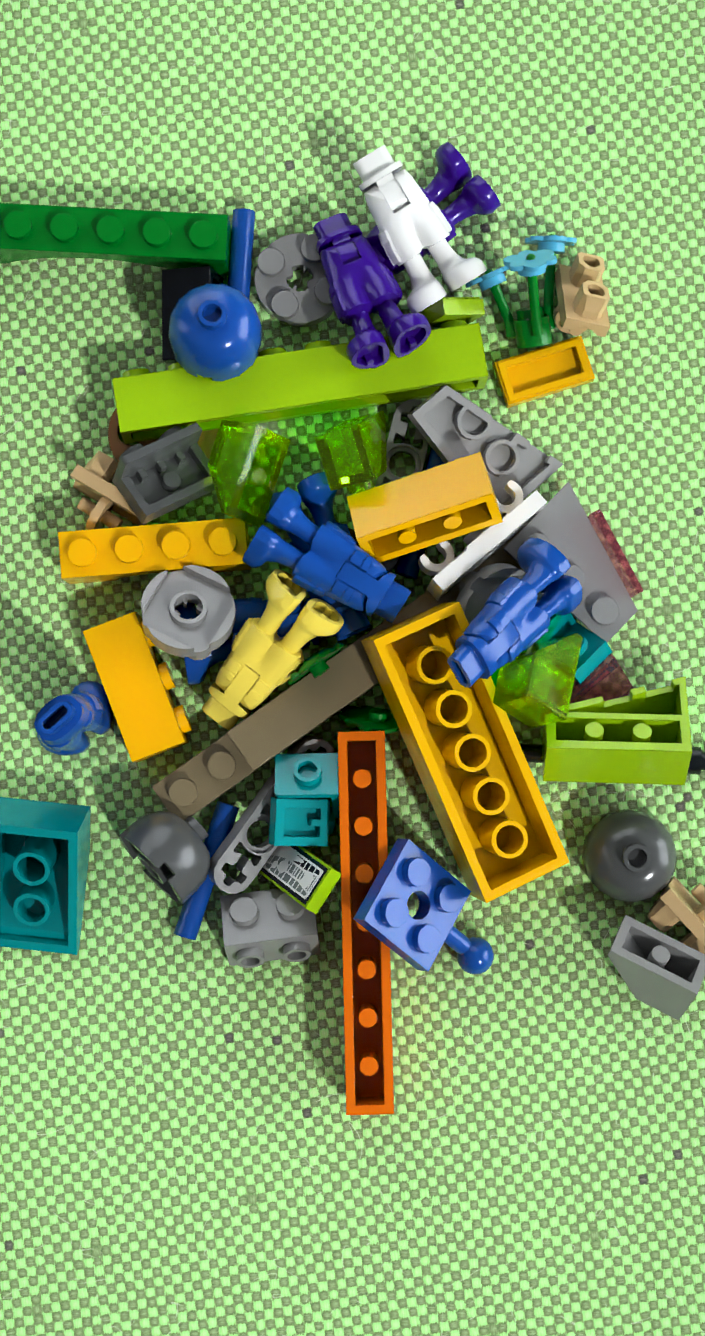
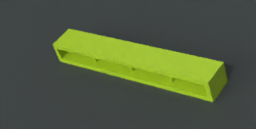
(297, 384)

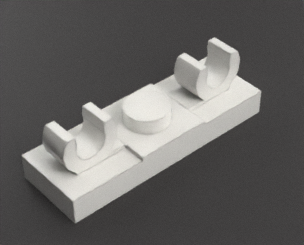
(481, 543)

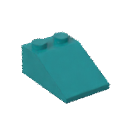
(43, 874)

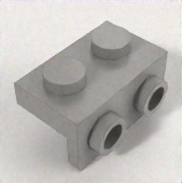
(267, 928)

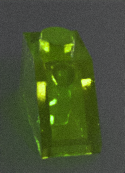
(354, 452)
(246, 469)
(540, 682)

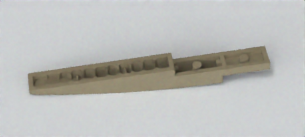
(287, 717)

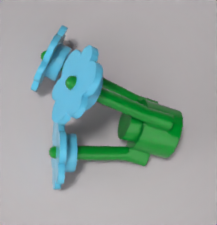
(532, 323)

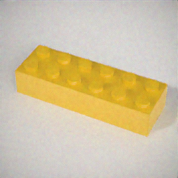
(465, 756)

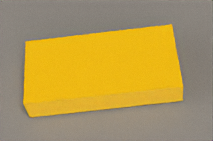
(544, 371)

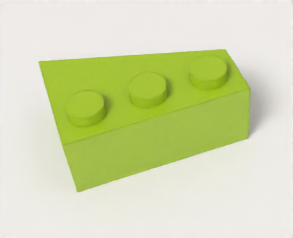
(622, 739)

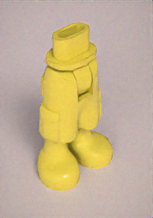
(262, 658)

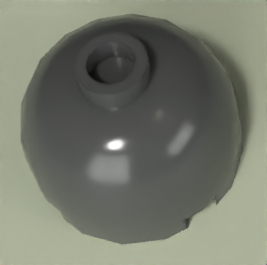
(170, 852)
(629, 855)

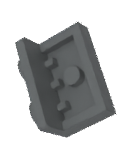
(164, 473)

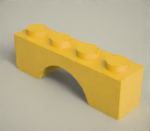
(153, 548)

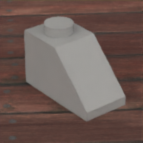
(657, 967)

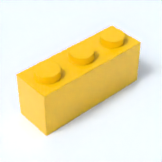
(424, 508)
(137, 687)

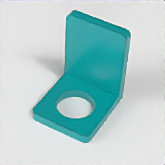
(308, 777)

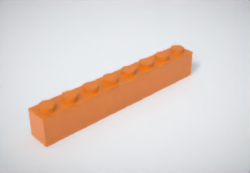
(364, 956)

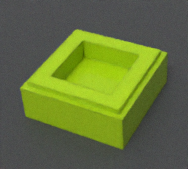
(454, 309)

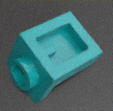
(592, 649)
(300, 821)

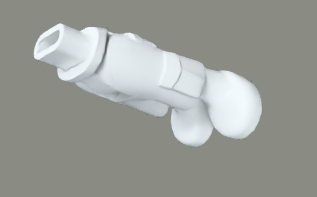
(411, 224)

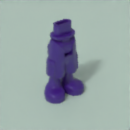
(452, 175)
(364, 287)

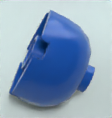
(215, 332)

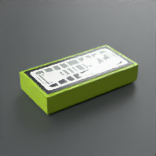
(301, 875)

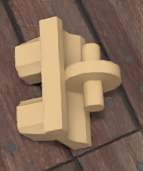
(582, 296)
(96, 483)
(679, 904)

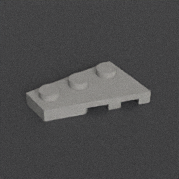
(461, 428)
(565, 525)

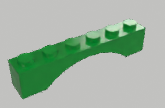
(125, 235)

